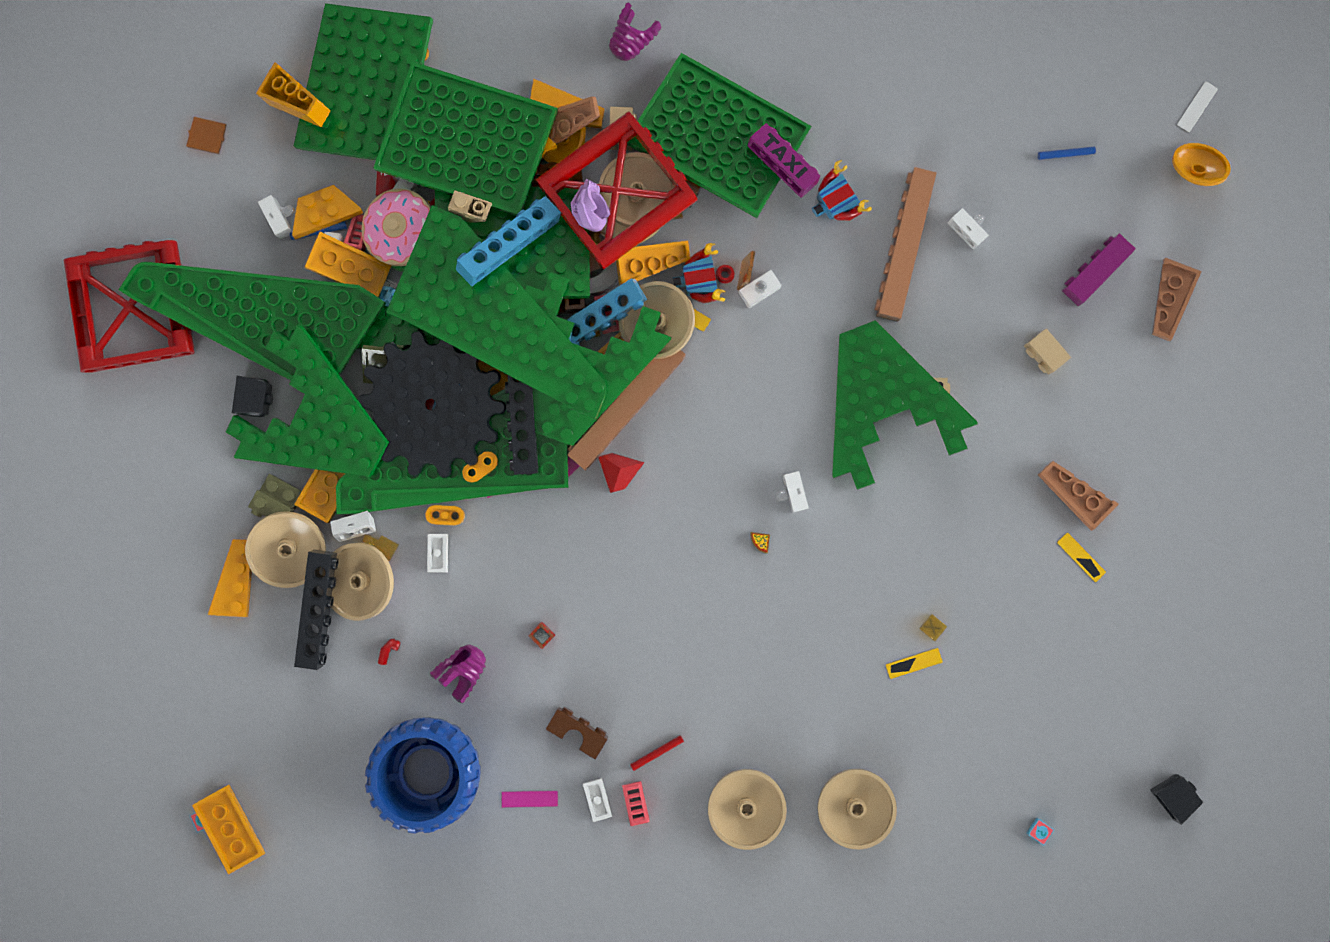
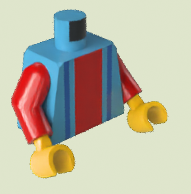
(837, 197)
(700, 277)

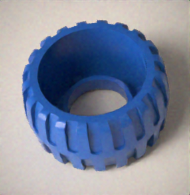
(402, 803)

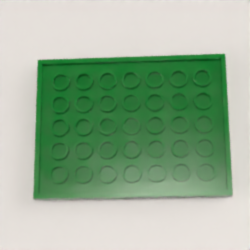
(359, 77)
(706, 130)
(465, 138)
(553, 251)

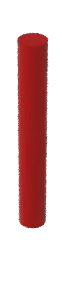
(657, 752)

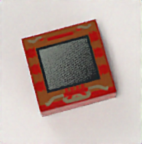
(542, 635)

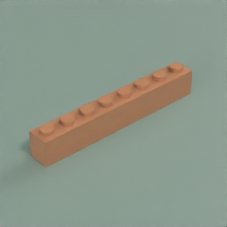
(906, 244)
(622, 410)

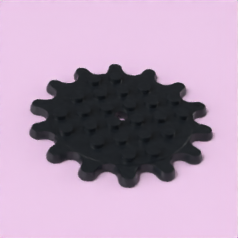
(460, 411)

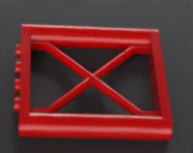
(618, 132)
(79, 275)

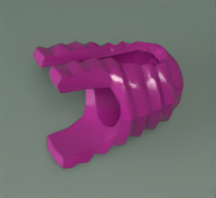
(627, 40)
(467, 665)

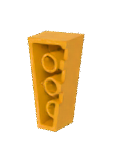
(288, 95)

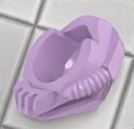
(590, 207)

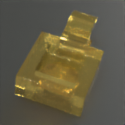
(384, 545)

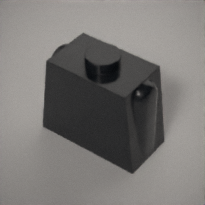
(252, 397)
(1177, 797)

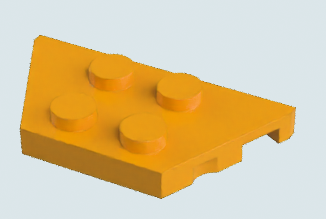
(322, 210)

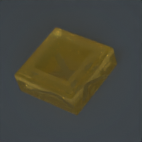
(933, 627)

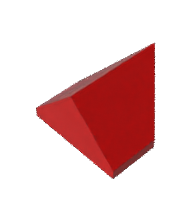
(619, 470)

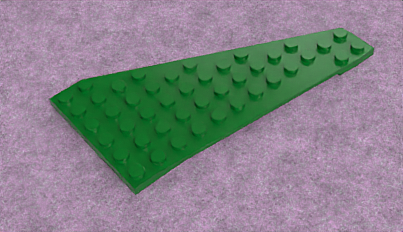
(247, 307)
(492, 318)
(394, 488)

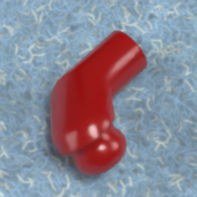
(391, 644)

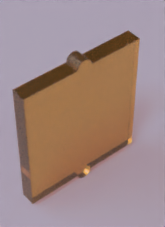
(206, 135)
(746, 270)

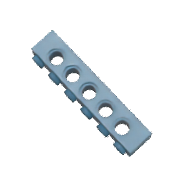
(474, 271)
(597, 309)

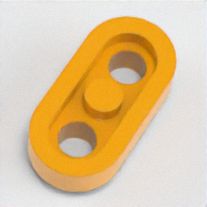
(480, 468)
(445, 515)

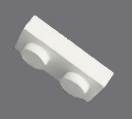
(437, 553)
(597, 799)

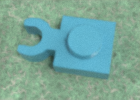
(386, 294)

